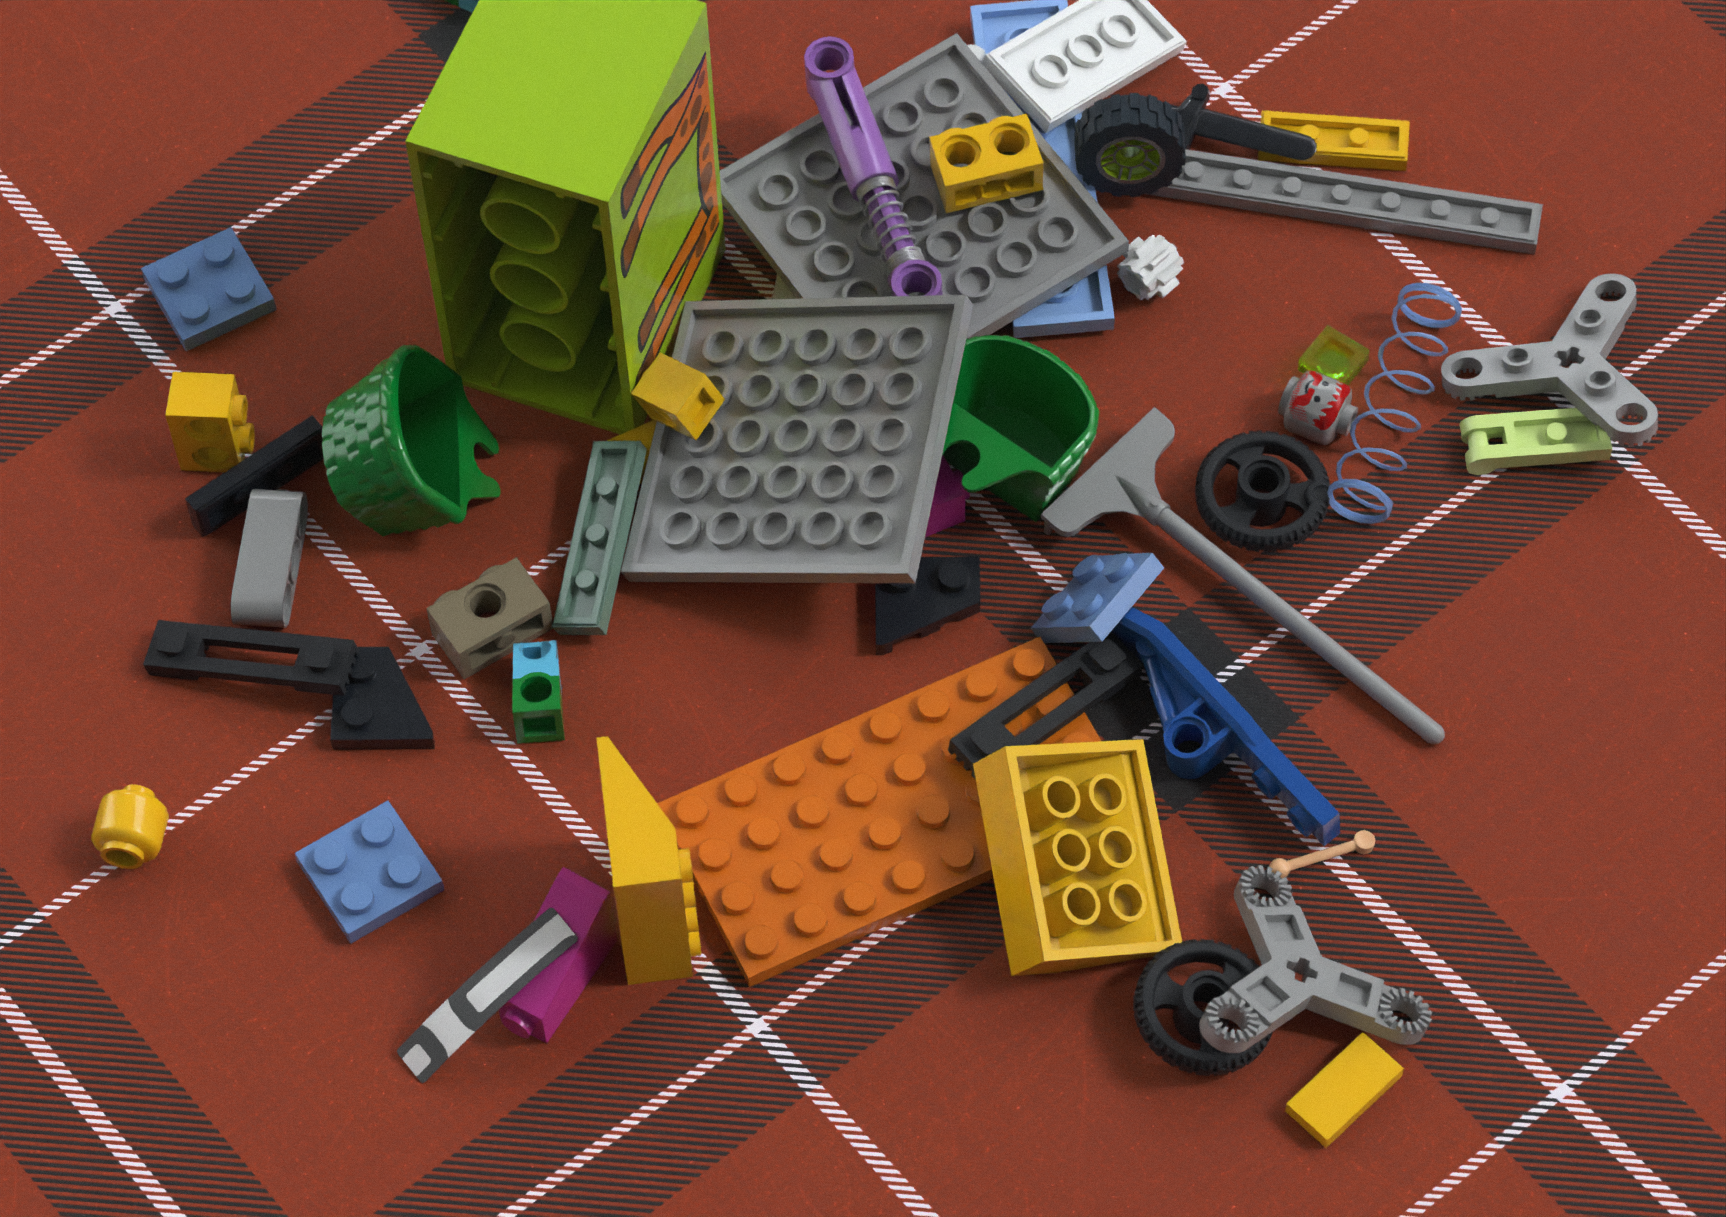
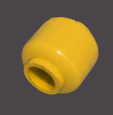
(129, 826)

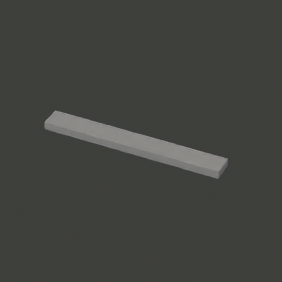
(1357, 201)

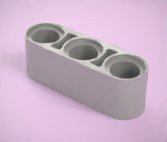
(269, 558)

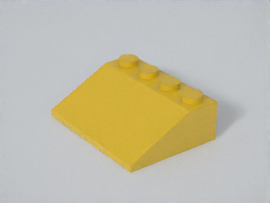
(1076, 855)
(648, 877)

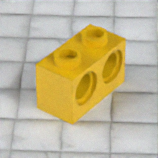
(989, 172)
(208, 421)

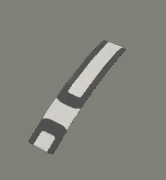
(486, 993)

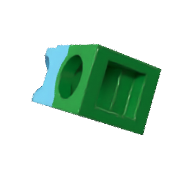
(537, 692)

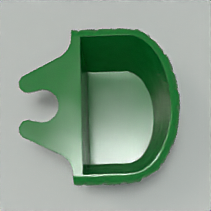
(1018, 422)
(405, 445)

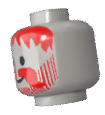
(1317, 407)

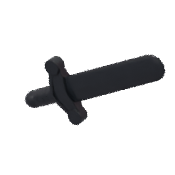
(1238, 130)

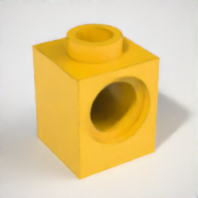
(677, 396)

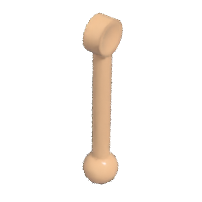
(1362, 843)

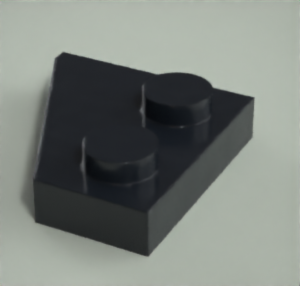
(943, 593)
(378, 707)

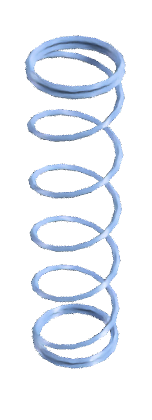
(1445, 296)

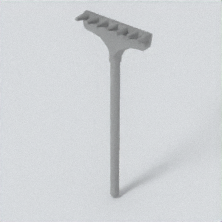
(1126, 483)

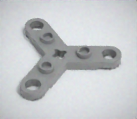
(1589, 385)
(1273, 996)

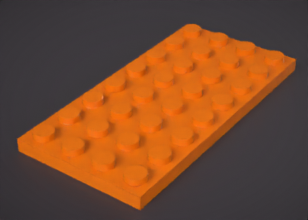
(854, 819)

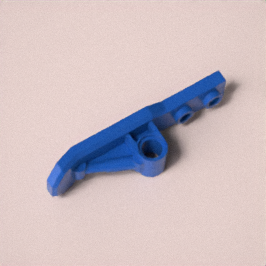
(1201, 710)

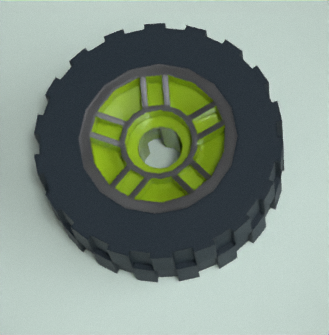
(1129, 145)

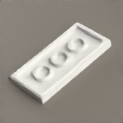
(1082, 57)

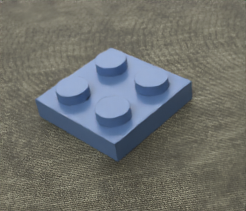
(208, 289)
(1096, 597)
(369, 871)

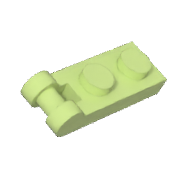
(1532, 439)

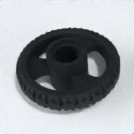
(1263, 509)
(1159, 991)

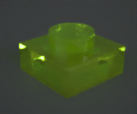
(1334, 356)

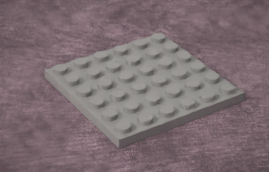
(997, 253)
(816, 453)

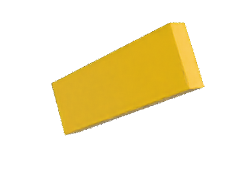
(1345, 140)

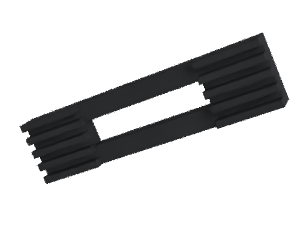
(319, 667)
(1104, 670)

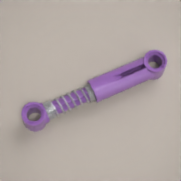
(866, 164)

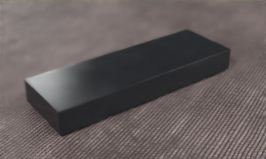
(265, 470)

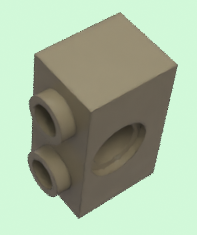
(479, 641)

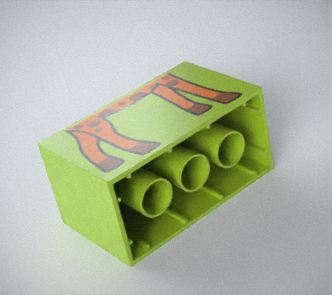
(569, 197)

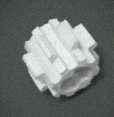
(1150, 267)

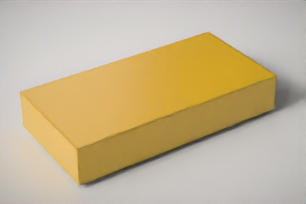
(1344, 1089)

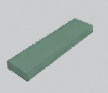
(599, 538)

